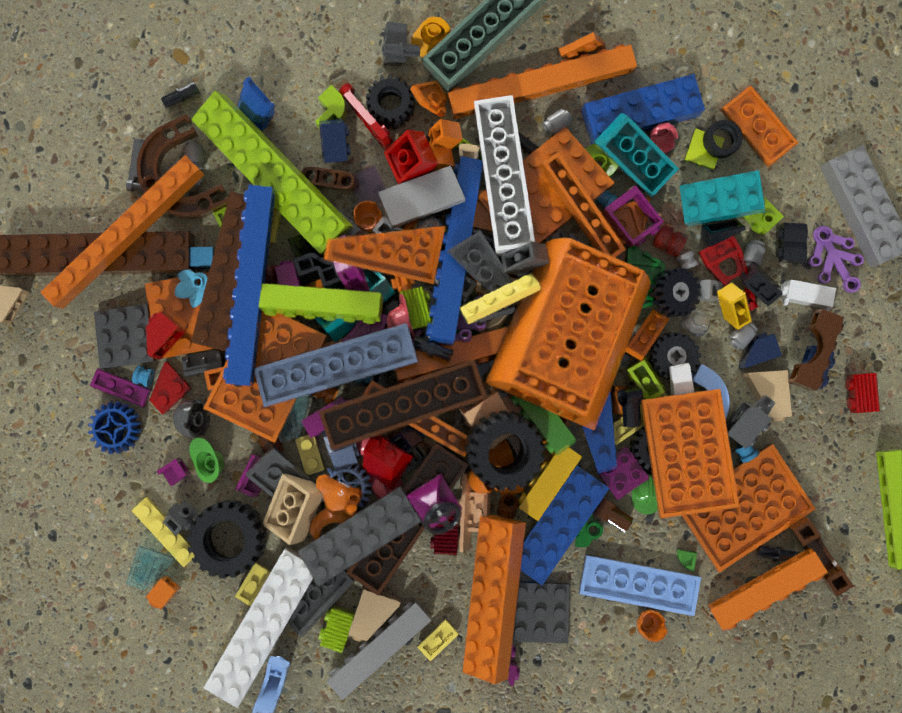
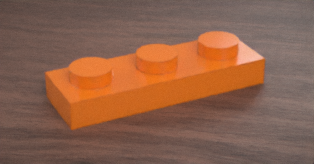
(647, 335)

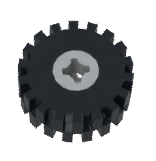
(666, 291)
(665, 349)

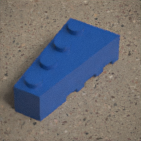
(602, 440)

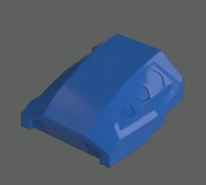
(255, 104)

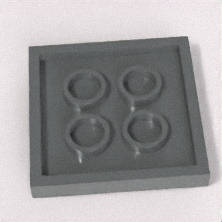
(122, 336)
(542, 613)

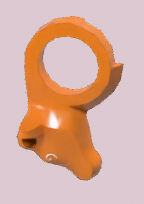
(340, 503)

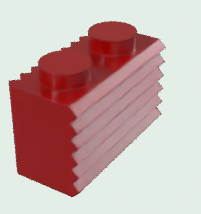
(862, 393)

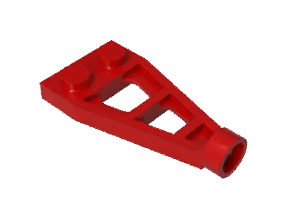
(379, 132)
(717, 253)

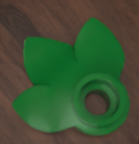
(585, 537)

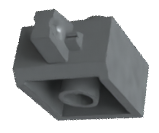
(749, 421)

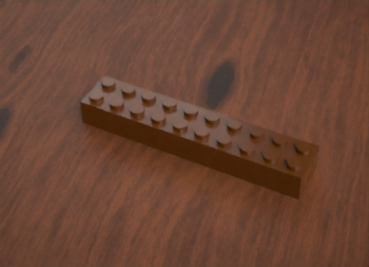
(54, 252)

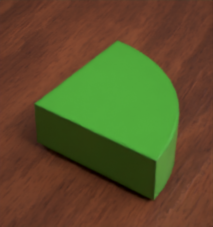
(687, 558)

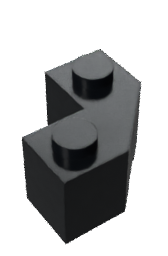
(312, 268)

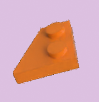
(582, 46)

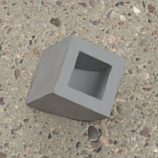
(709, 290)

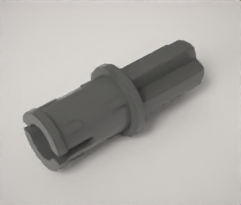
(400, 50)

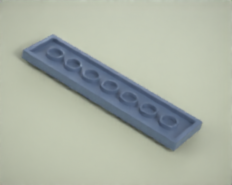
(335, 365)

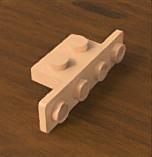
(473, 507)

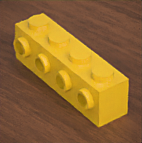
(548, 483)

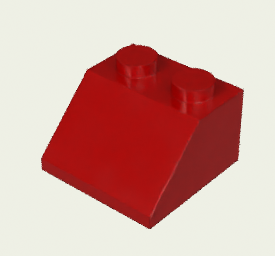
(410, 156)
(162, 334)
(385, 460)

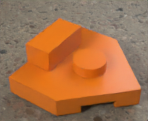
(430, 96)

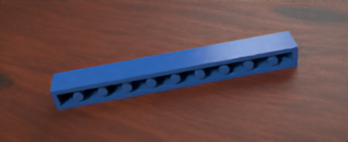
(452, 274)
(249, 278)

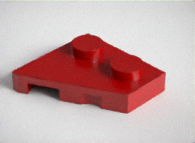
(168, 389)

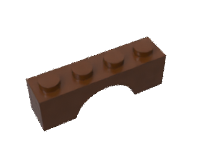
(825, 328)
(809, 537)

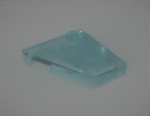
(293, 425)
(147, 567)

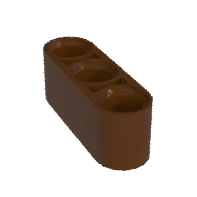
(338, 182)

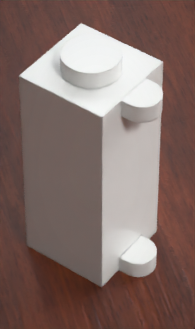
(808, 294)

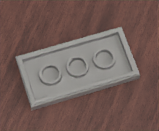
(421, 197)

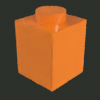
(162, 592)

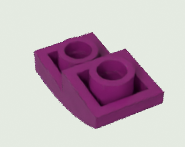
(513, 670)

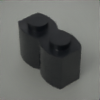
(792, 243)

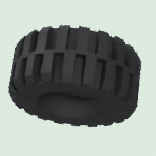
(522, 467)
(202, 545)

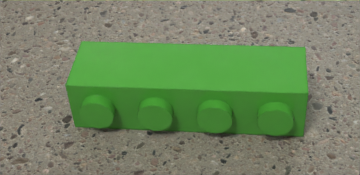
(549, 425)

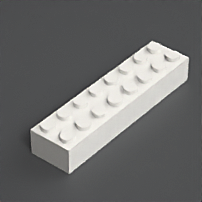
(504, 173)
(260, 629)

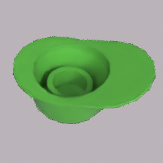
(206, 460)
(644, 496)

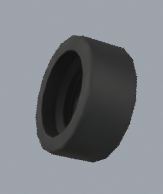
(734, 132)

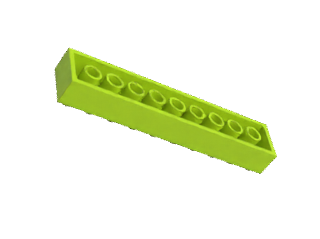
(267, 166)

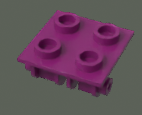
(626, 476)

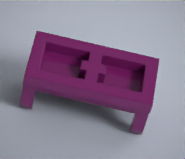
(245, 484)

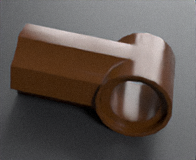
(609, 512)

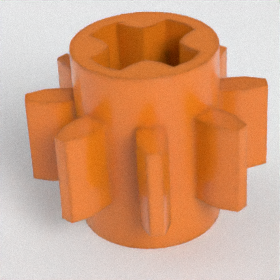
(402, 283)

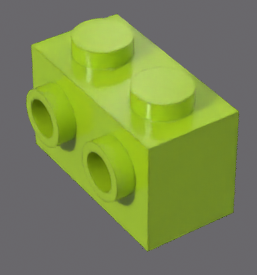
(764, 222)
(646, 378)

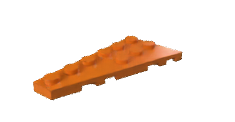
(398, 253)

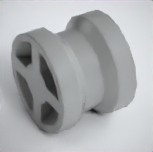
(687, 260)

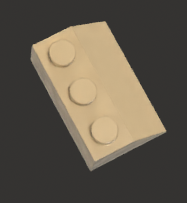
(292, 508)

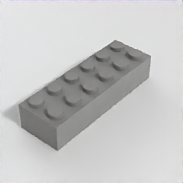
(865, 205)

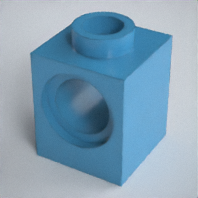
(201, 257)

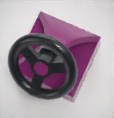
(435, 504)

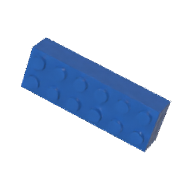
(648, 106)
(560, 524)

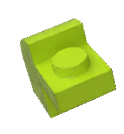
(334, 105)

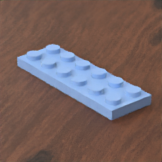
(639, 585)

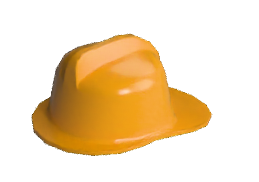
(430, 34)

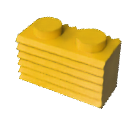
(734, 306)

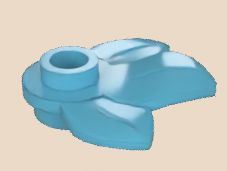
(189, 288)

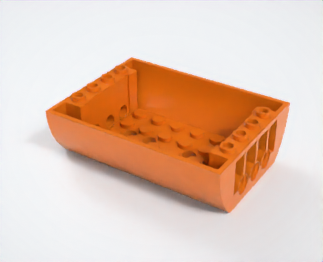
(550, 317)

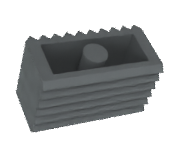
(525, 258)

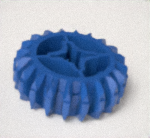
(113, 420)

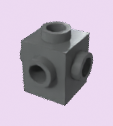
(180, 517)

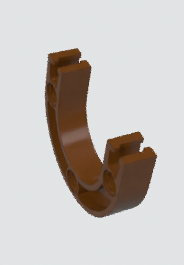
(149, 165)

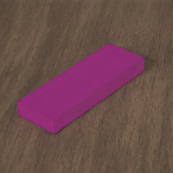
(120, 387)

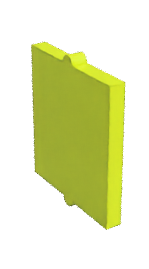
(697, 153)

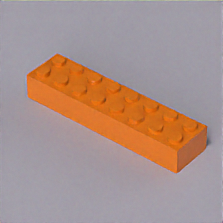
(494, 598)

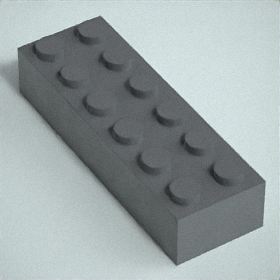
(359, 536)

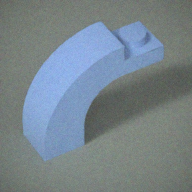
(709, 380)
(272, 685)

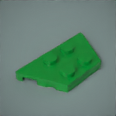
(645, 262)

